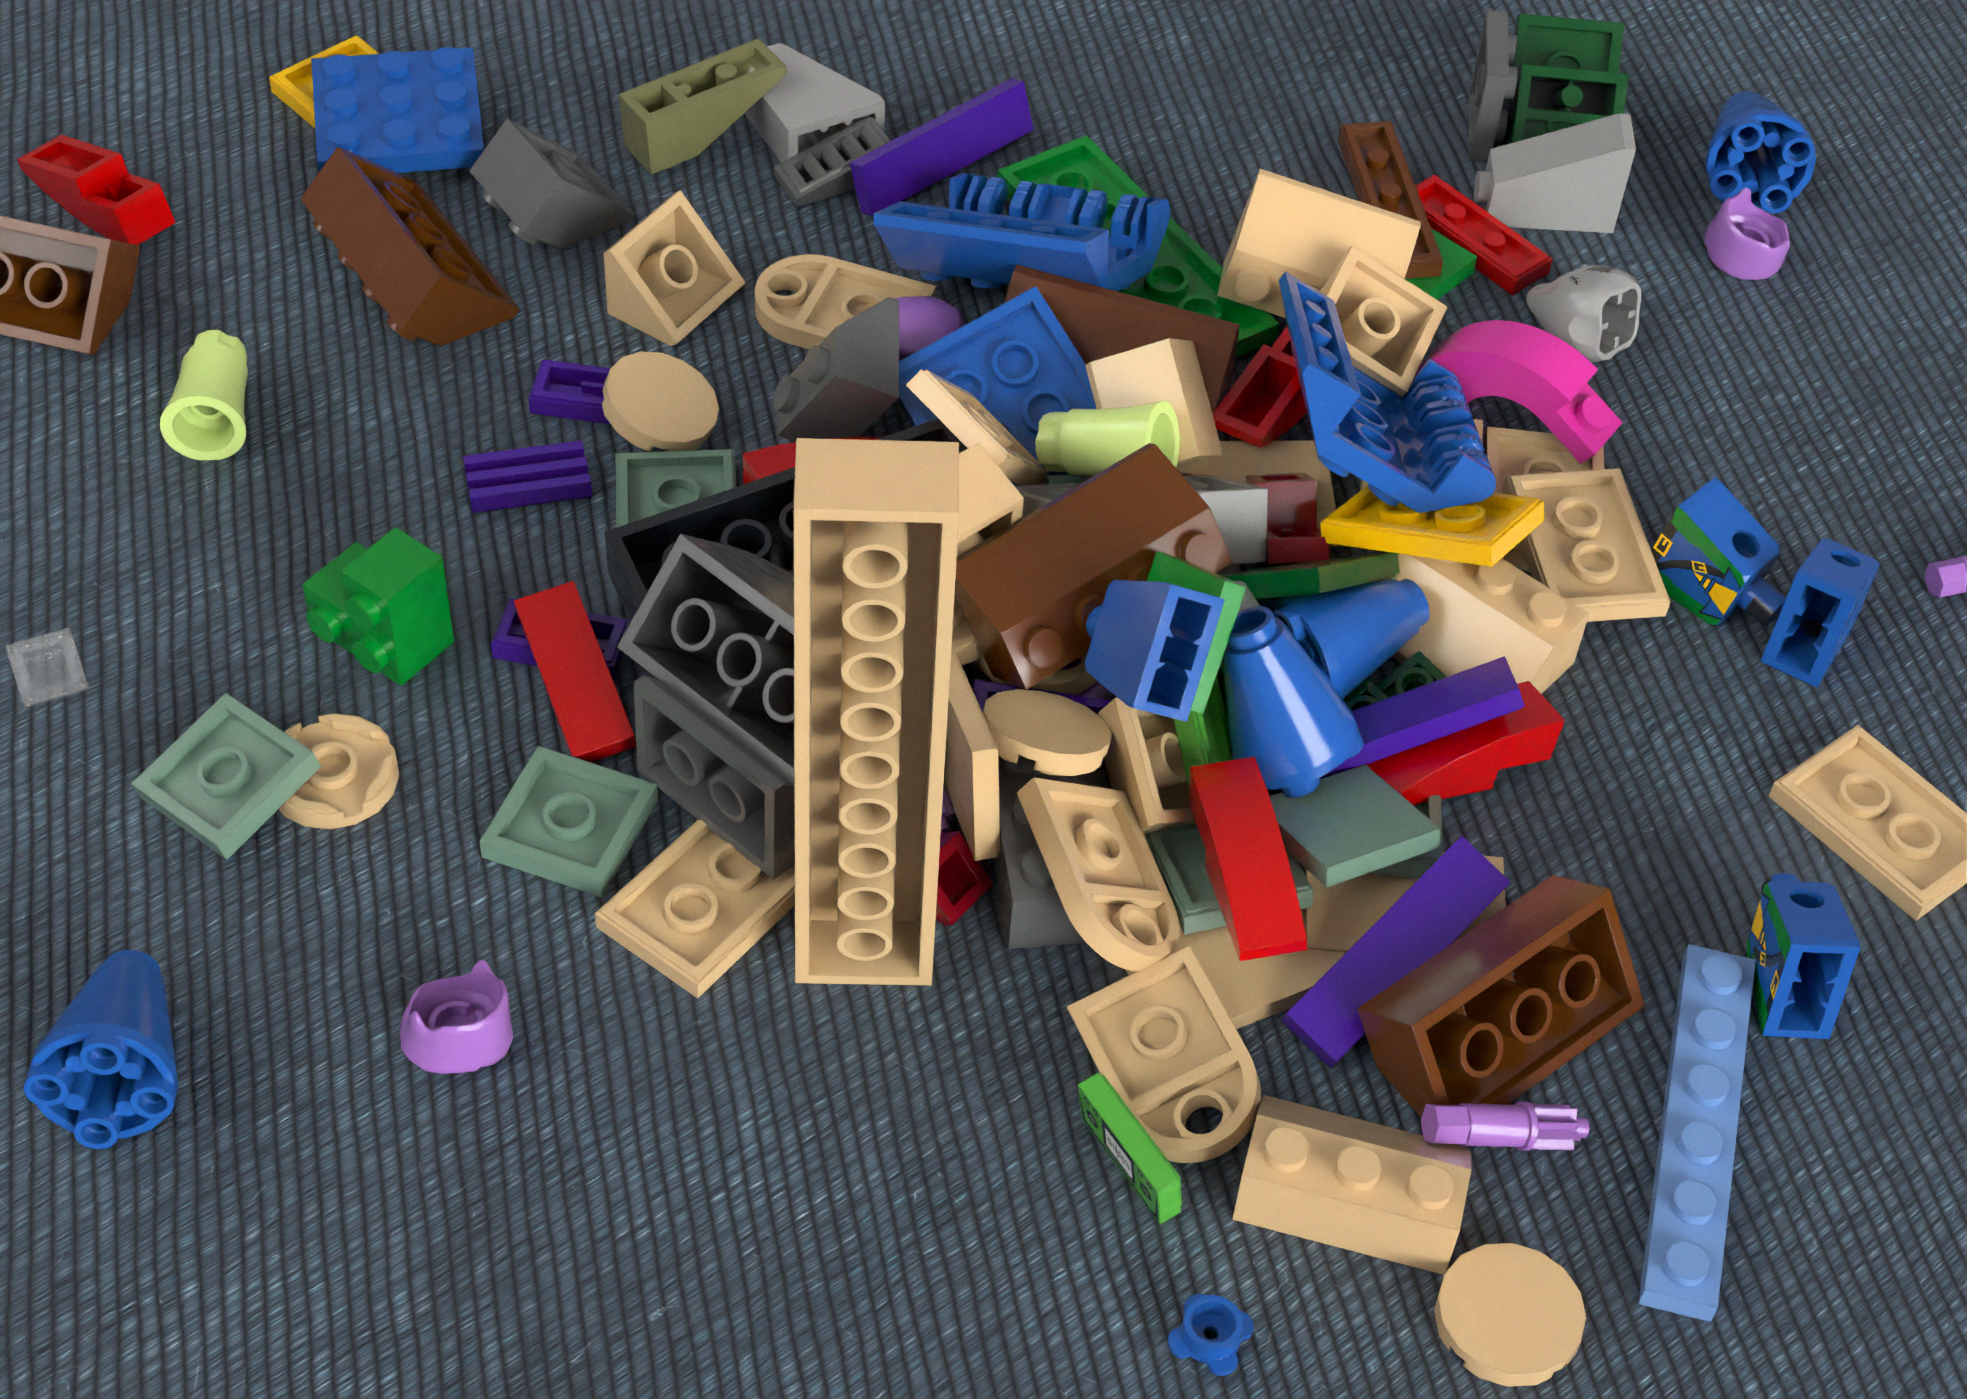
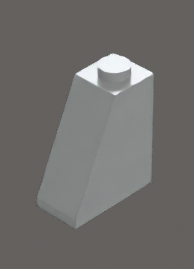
(810, 105)
(1561, 177)

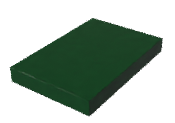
(1317, 576)

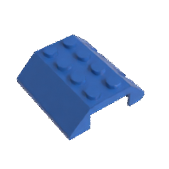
(1046, 230)
(1405, 447)

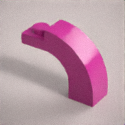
(1534, 371)

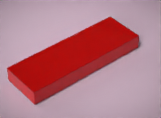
(1499, 250)
(575, 673)

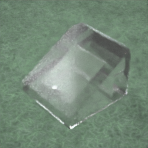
(46, 667)

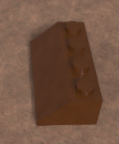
(404, 251)
(62, 284)
(1114, 322)
(1045, 574)
(1506, 1000)

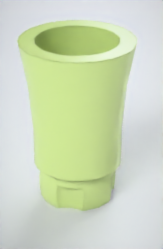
(208, 401)
(1095, 439)

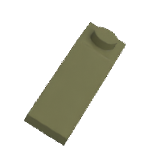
(695, 105)

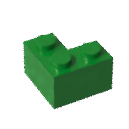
(383, 605)

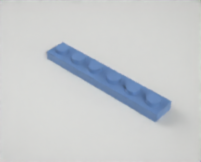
(1698, 1135)

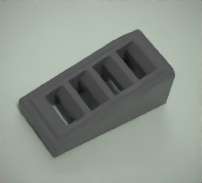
(832, 154)

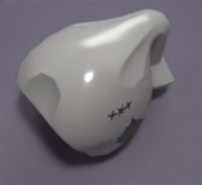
(1590, 309)

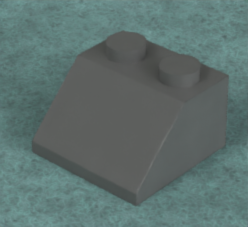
(546, 188)
(843, 379)

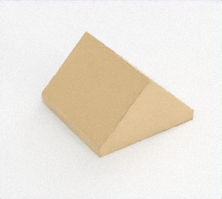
(668, 273)
(1382, 319)
(1161, 373)
(1148, 766)

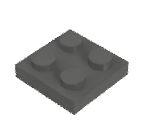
(1491, 84)

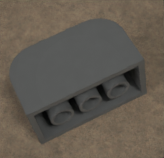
(724, 642)

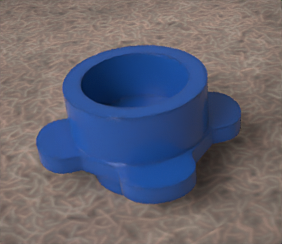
(1216, 1314)

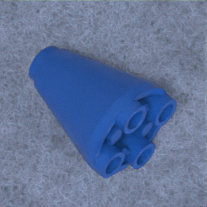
(1760, 150)
(1353, 627)
(1283, 706)
(109, 1055)

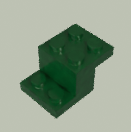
(1565, 74)

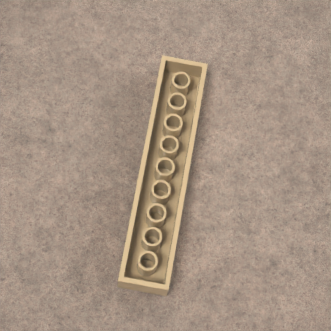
(871, 703)

